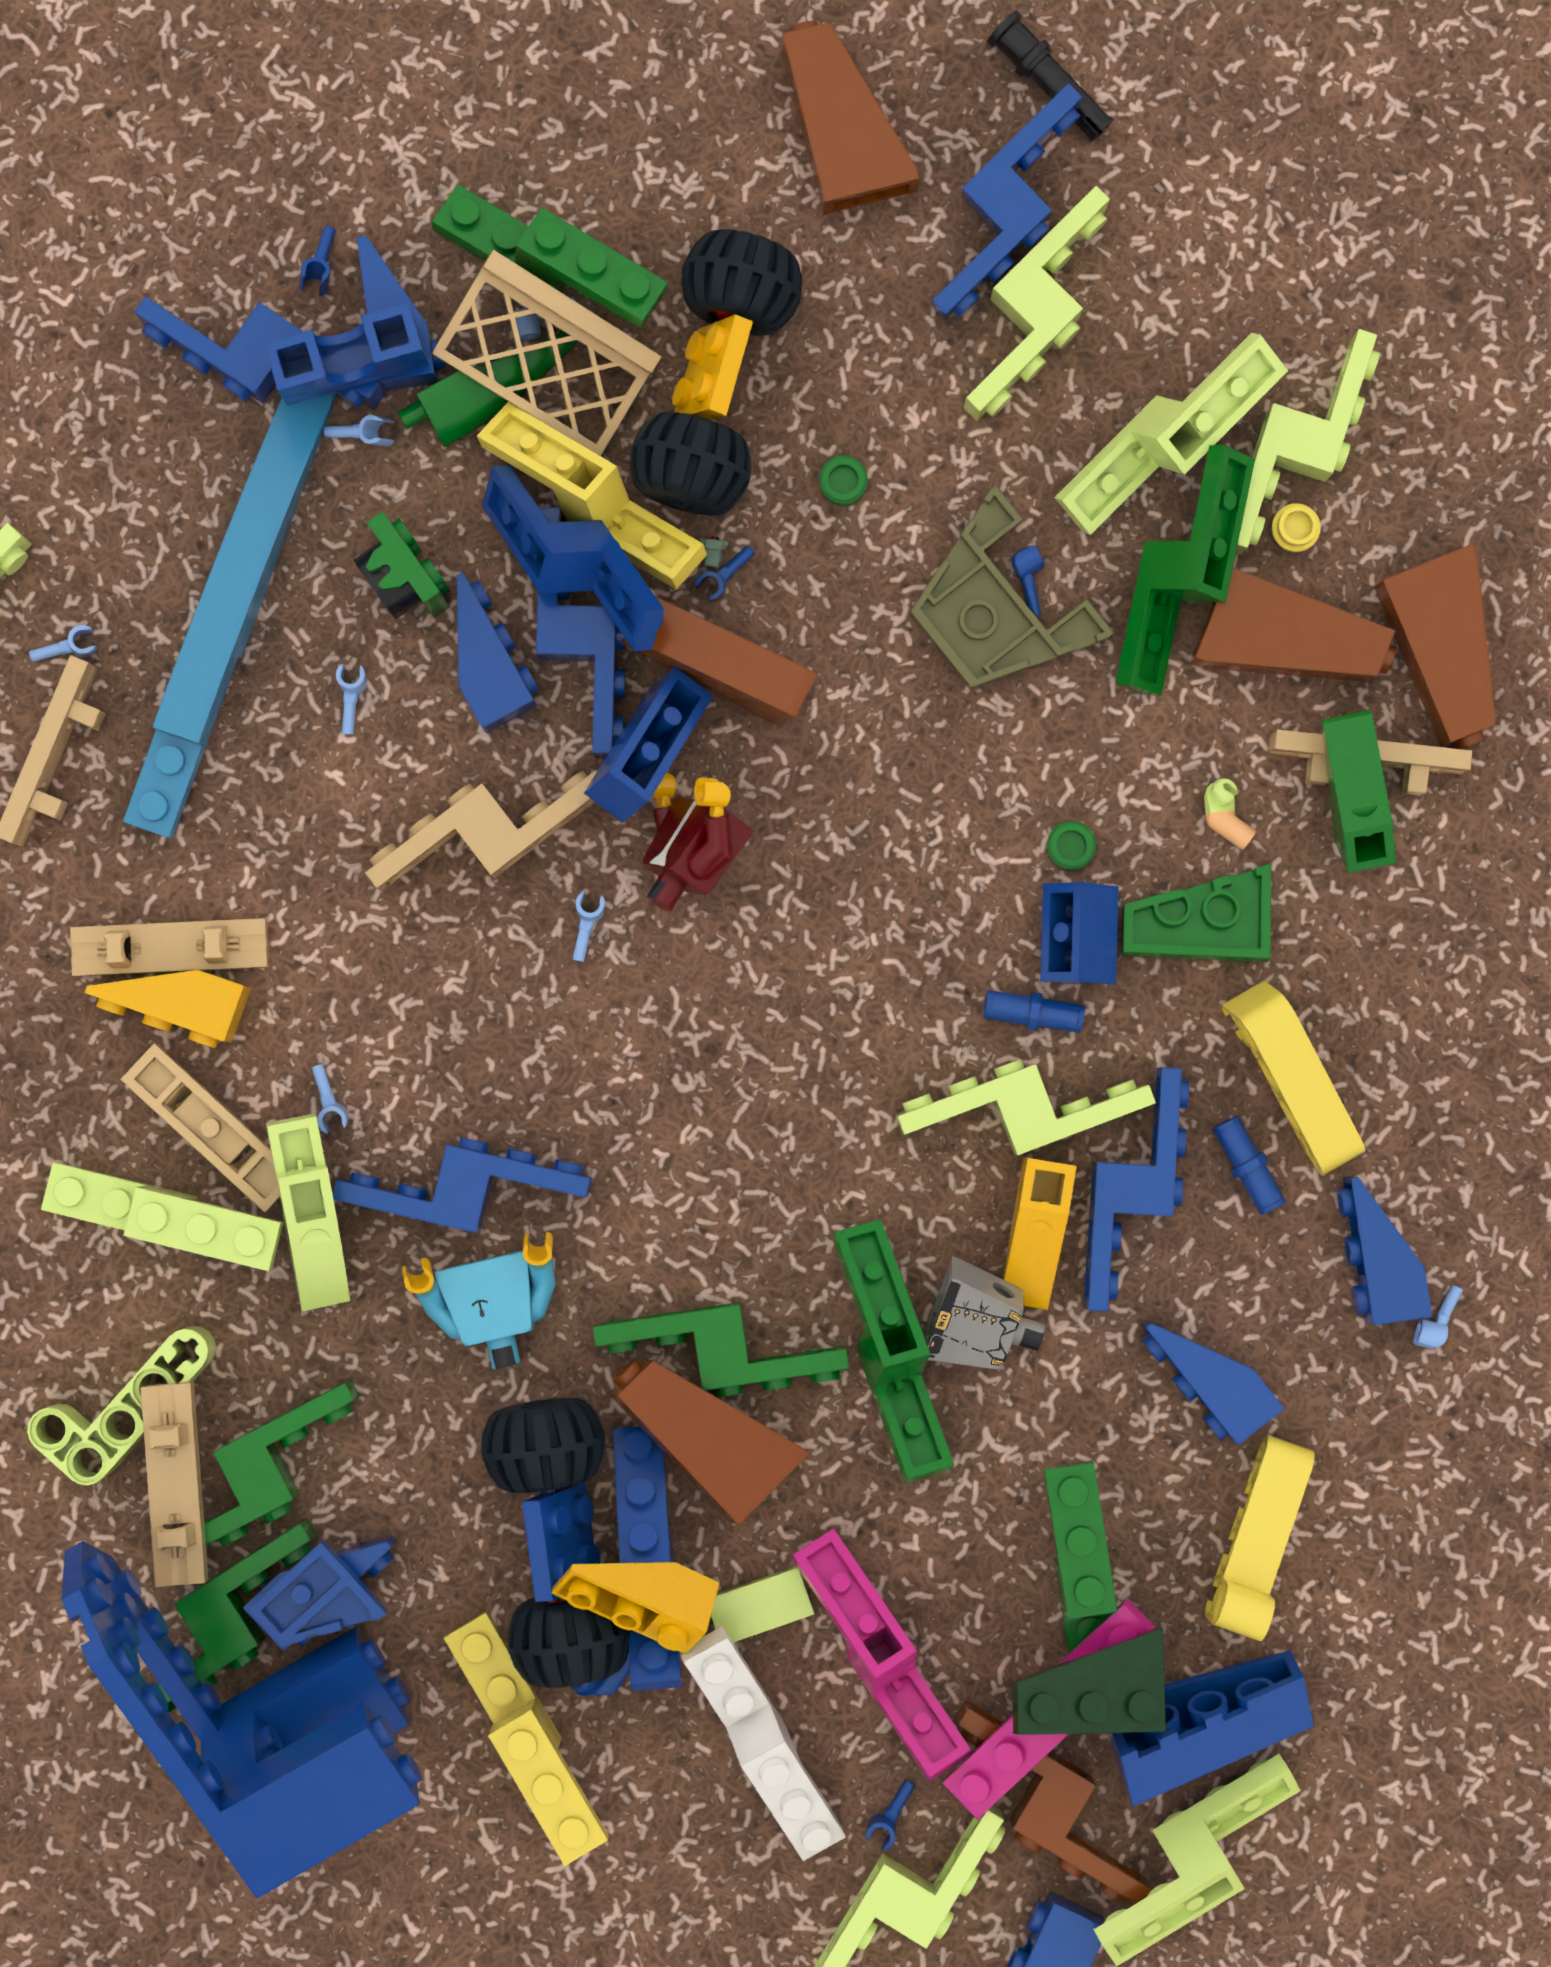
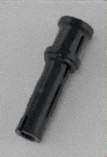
(1035, 61)

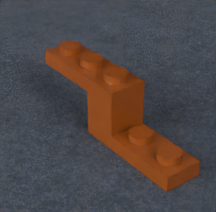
(1051, 1809)

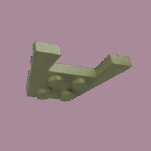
(980, 617)

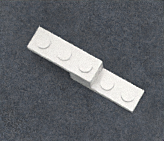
(763, 1744)

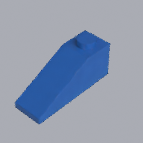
(383, 292)

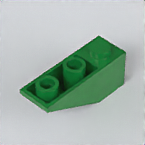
(1358, 792)

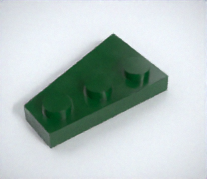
(1098, 1693)

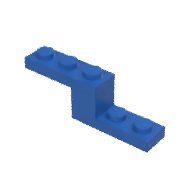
(1008, 203)
(245, 360)
(572, 558)
(585, 635)
(462, 1185)
(1135, 1188)
(644, 1539)

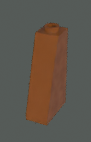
(844, 128)
(1290, 634)
(1444, 642)
(730, 665)
(712, 1443)

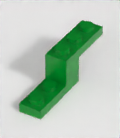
(552, 253)
(1185, 570)
(722, 1349)
(893, 1351)
(258, 1471)
(1081, 1549)
(217, 1612)

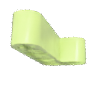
(102, 1433)

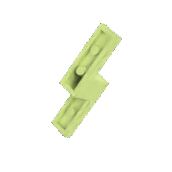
(1038, 305)
(1171, 433)
(1305, 441)
(1025, 1106)
(162, 1216)
(1202, 1867)
(910, 1901)

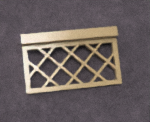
(566, 316)

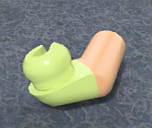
(1221, 815)

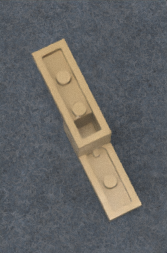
(483, 828)

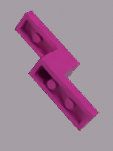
(881, 1654)
(1008, 1757)

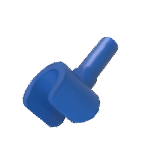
(317, 266)
(1024, 564)
(725, 572)
(890, 1815)

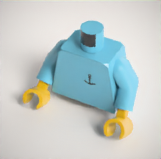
(489, 1298)

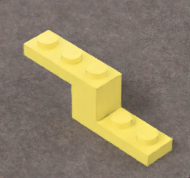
(590, 491)
(526, 1739)

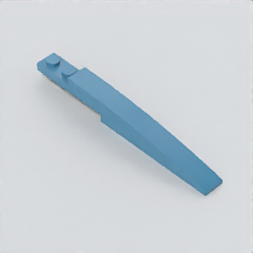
(226, 614)

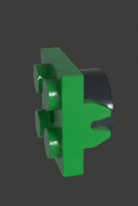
(396, 572)

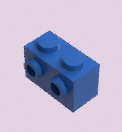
(1079, 933)

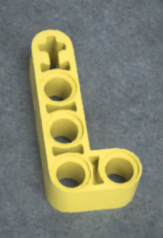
(1295, 1076)
(1260, 1538)

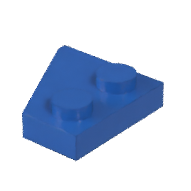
(315, 1599)

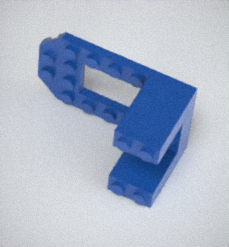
(283, 1765)

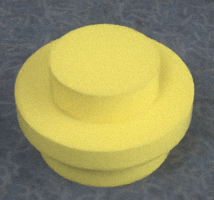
(1295, 528)

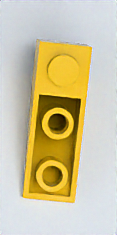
(188, 999)
(1038, 1228)
(649, 1598)

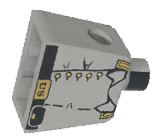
(978, 1319)

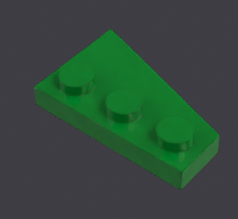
(1205, 922)

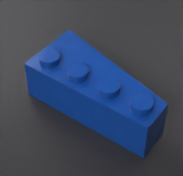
(1214, 1723)

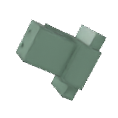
(713, 550)

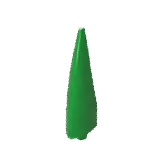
(462, 405)

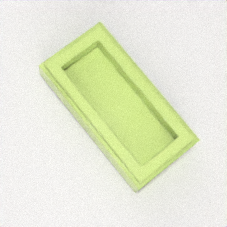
(762, 1604)

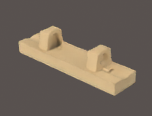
(1412, 758)
(30, 789)
(170, 947)
(205, 1124)
(174, 1483)

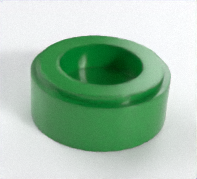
(843, 480)
(1071, 845)

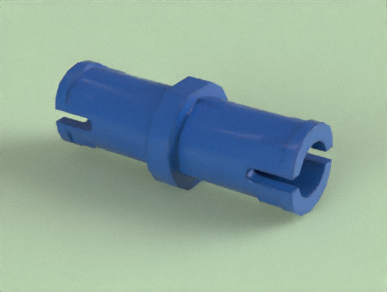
(1034, 1011)
(1249, 1165)

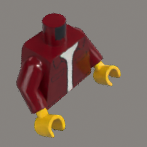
(692, 840)

